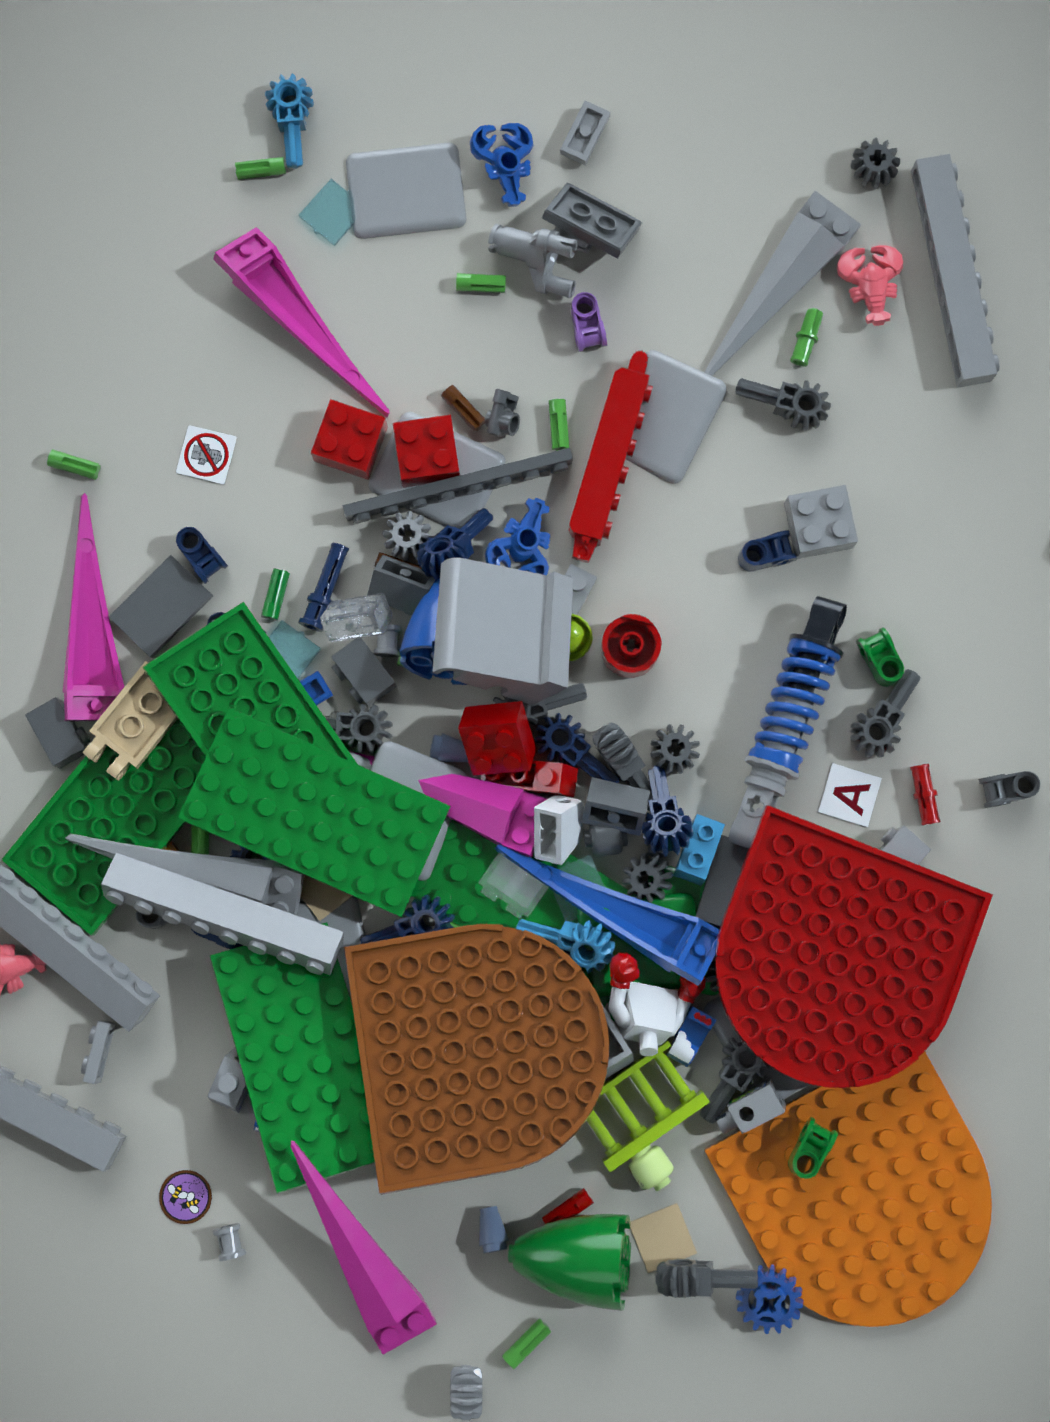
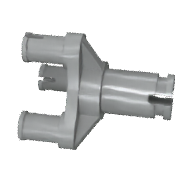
(539, 253)

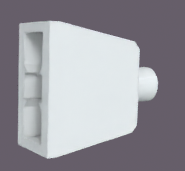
(557, 828)

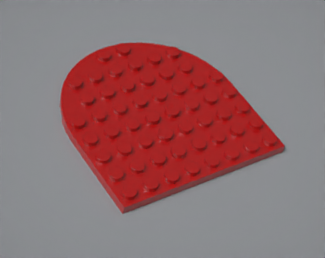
(841, 953)

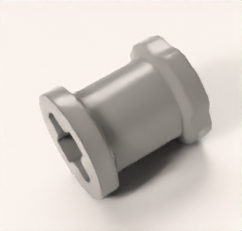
(388, 642)
(229, 1242)

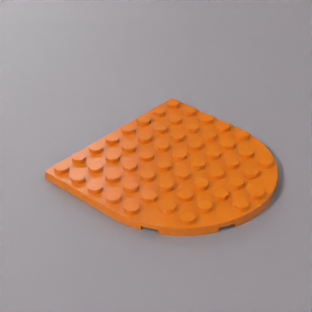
(889, 1214)

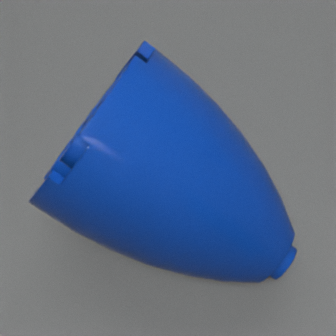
(419, 638)

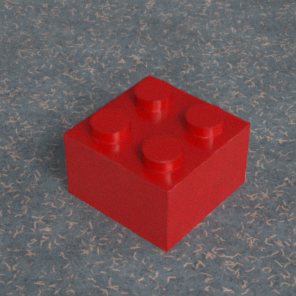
(349, 439)
(426, 450)
(497, 738)

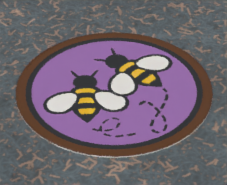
(185, 1197)

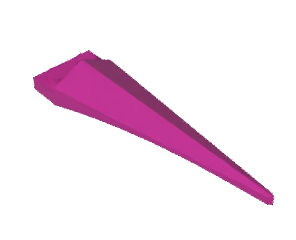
(269, 283)
(91, 661)
(487, 808)
(385, 1297)

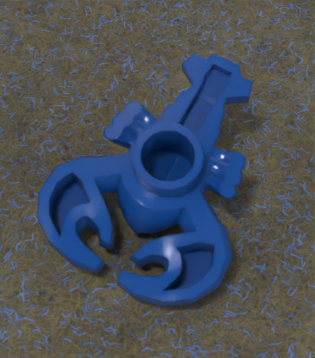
(504, 160)
(523, 541)

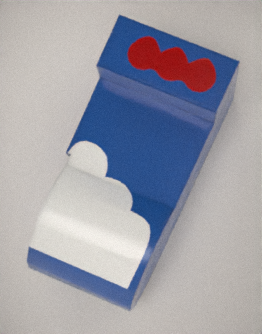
(690, 1036)

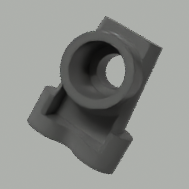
(502, 419)

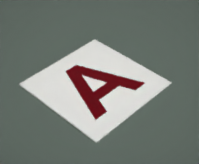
(850, 795)

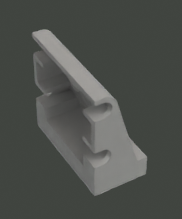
(504, 628)

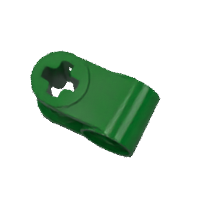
(881, 655)
(812, 1147)

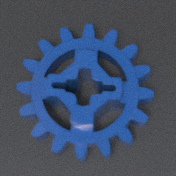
(767, 1312)

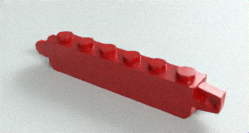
(608, 455)

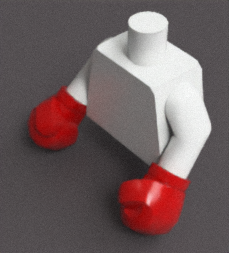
(647, 1011)

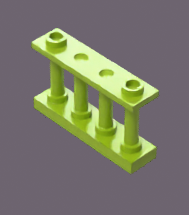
(665, 1117)

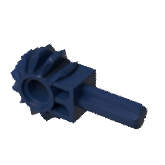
(451, 544)
(574, 751)
(664, 816)
(412, 920)

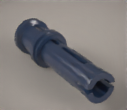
(325, 586)

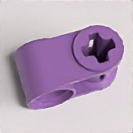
(587, 327)

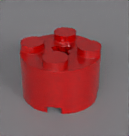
(646, 638)

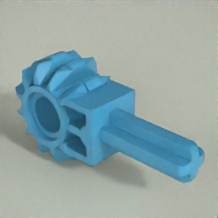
(290, 115)
(572, 940)

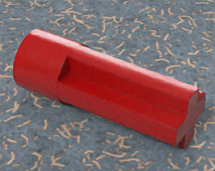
(570, 1207)

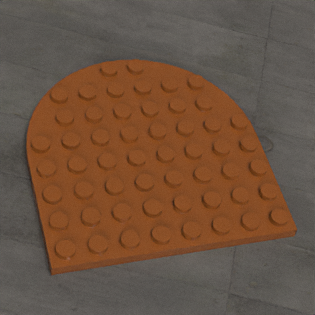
(473, 1051)

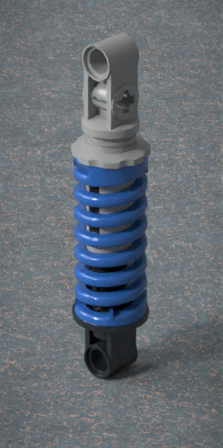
(775, 749)

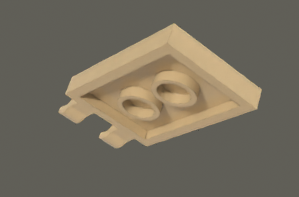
(131, 725)

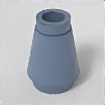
(447, 749)
(492, 1231)

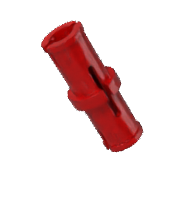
(925, 794)

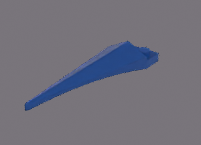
(661, 934)

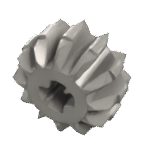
(396, 540)
(466, 1392)

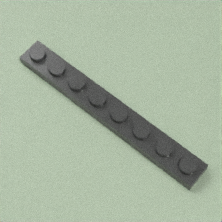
(471, 482)

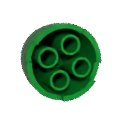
(578, 1259)

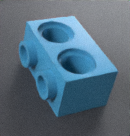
(697, 858)

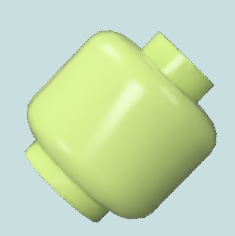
(651, 1168)

